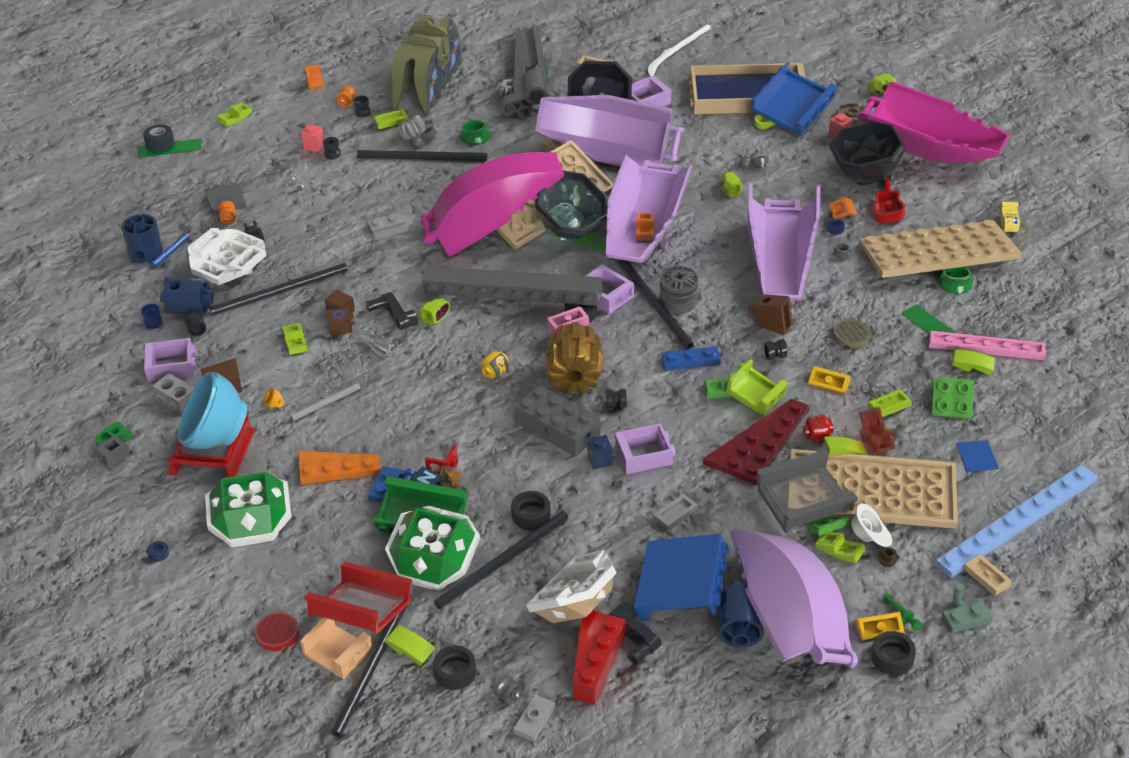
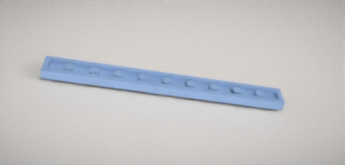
(1016, 520)

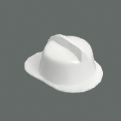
(869, 527)

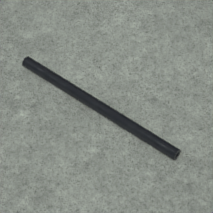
(422, 155)
(277, 289)
(656, 303)
(500, 560)
(365, 677)

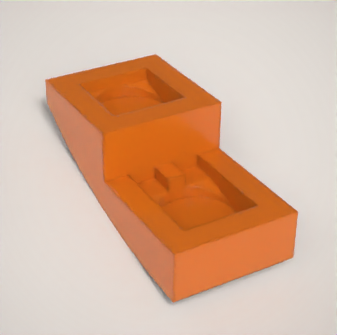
(645, 227)

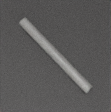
(324, 402)

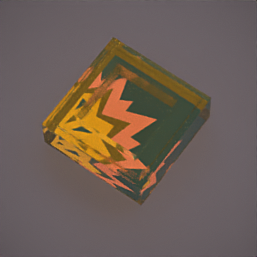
(450, 477)

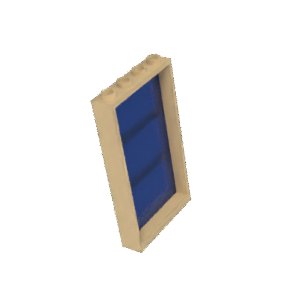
(730, 87)

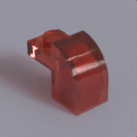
(873, 433)

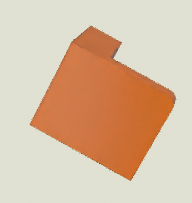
(314, 76)
(842, 208)

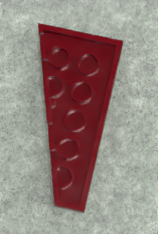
(758, 444)

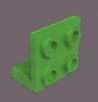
(952, 397)

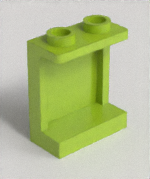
(755, 389)

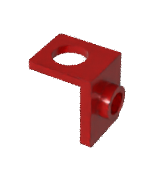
(451, 460)

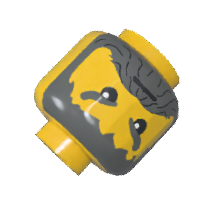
(494, 364)

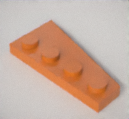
(332, 466)

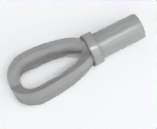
(370, 342)

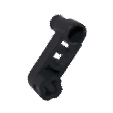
(388, 301)
(646, 640)

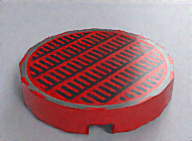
(276, 631)

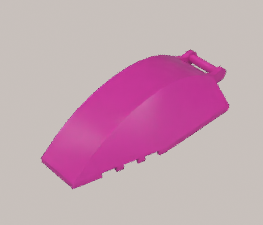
(934, 127)
(488, 197)

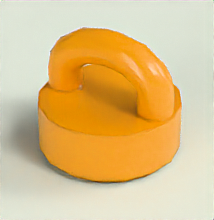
(273, 398)

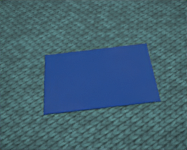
(977, 455)

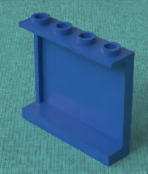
(792, 100)
(681, 574)

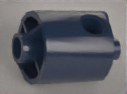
(142, 238)
(186, 295)
(737, 618)

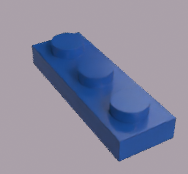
(691, 358)

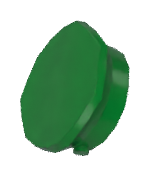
(475, 132)
(956, 280)

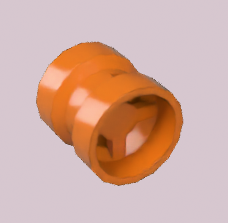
(346, 96)
(227, 212)

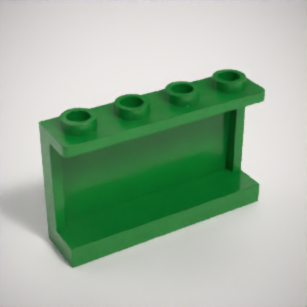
(408, 495)

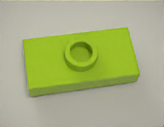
(390, 119)
(891, 402)

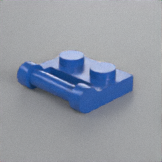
(379, 489)

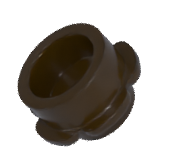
(888, 557)

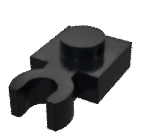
(254, 230)

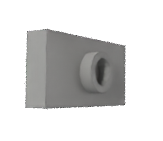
(534, 718)

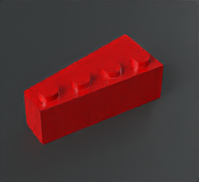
(597, 649)

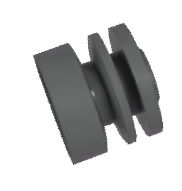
(679, 289)

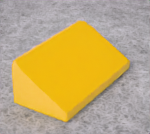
(829, 380)
(871, 627)

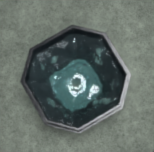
(571, 206)

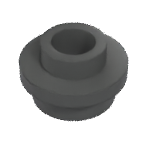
(842, 250)

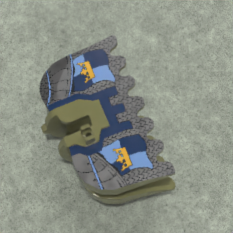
(426, 61)

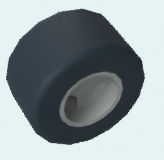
(158, 138)

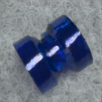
(151, 316)

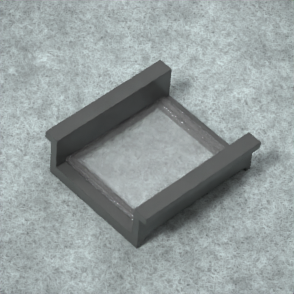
(802, 490)

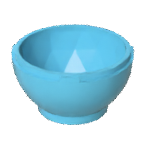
(212, 414)

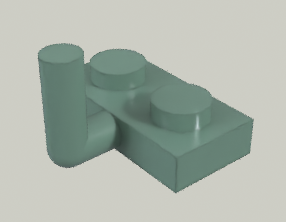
(965, 616)

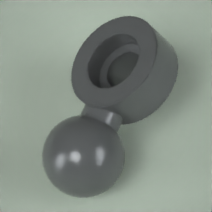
(427, 135)
(761, 161)

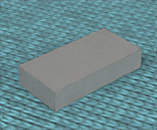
(675, 512)

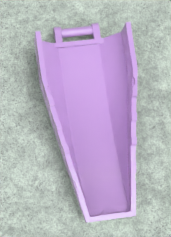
(782, 243)

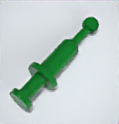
(907, 616)

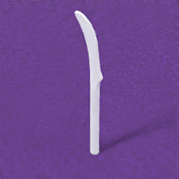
(666, 53)

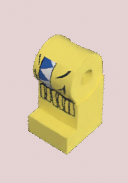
(1009, 217)

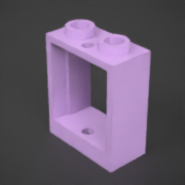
(661, 93)
(622, 294)
(169, 349)
(643, 436)

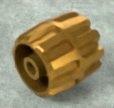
(574, 358)

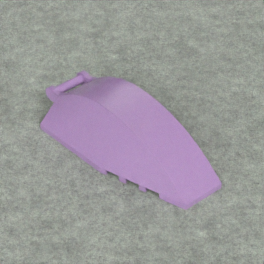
(610, 127)
(643, 189)
(794, 598)

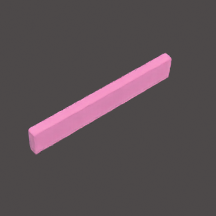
(987, 345)

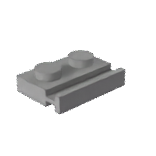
(387, 226)

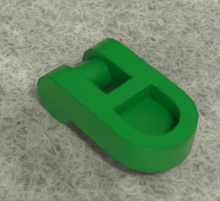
(115, 429)

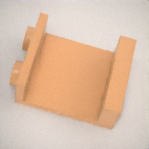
(335, 647)

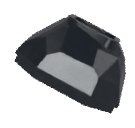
(600, 77)
(867, 151)

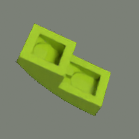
(236, 114)
(294, 338)
(970, 359)
(843, 445)
(836, 546)
(411, 644)

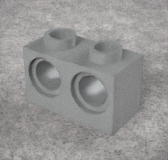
(172, 392)

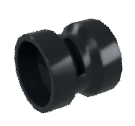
(362, 108)
(331, 148)
(195, 323)
(775, 349)
(616, 398)

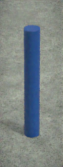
(170, 250)

